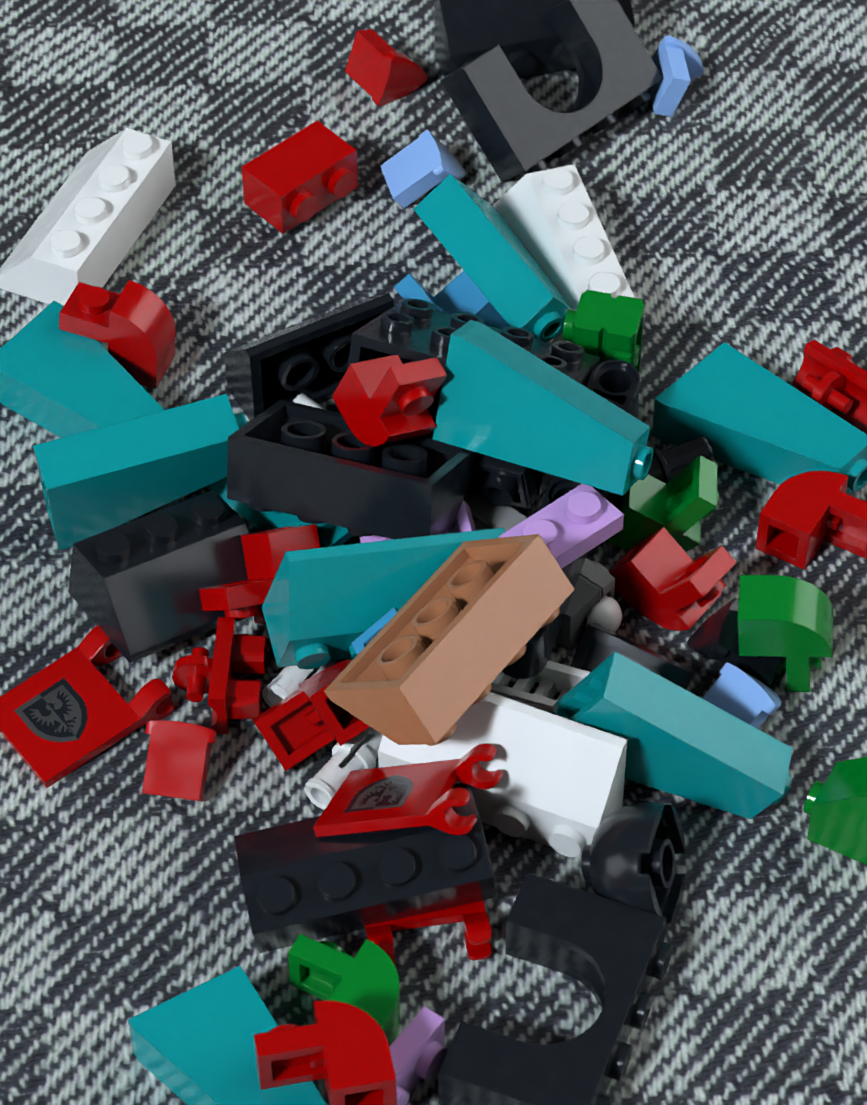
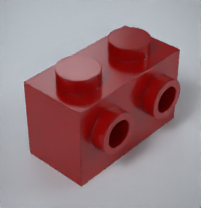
(300, 177)

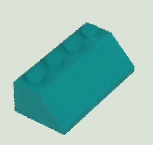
(338, 592)

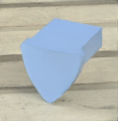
(678, 66)
(420, 168)
(743, 696)

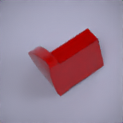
(381, 69)
(177, 759)

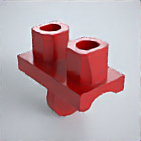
(834, 382)
(216, 677)

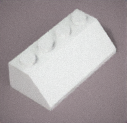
(92, 218)
(563, 234)
(555, 771)

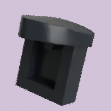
(719, 640)

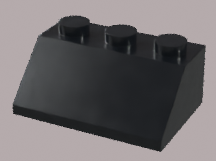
(299, 359)
(148, 573)

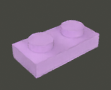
(572, 524)
(418, 1052)

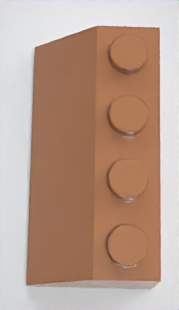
(453, 639)

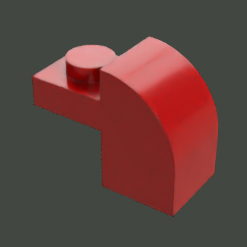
(132, 323)
(389, 399)
(807, 513)
(262, 557)
(667, 584)
(308, 720)
(341, 1048)

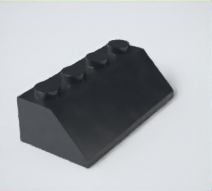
(518, 26)
(317, 469)
(357, 879)

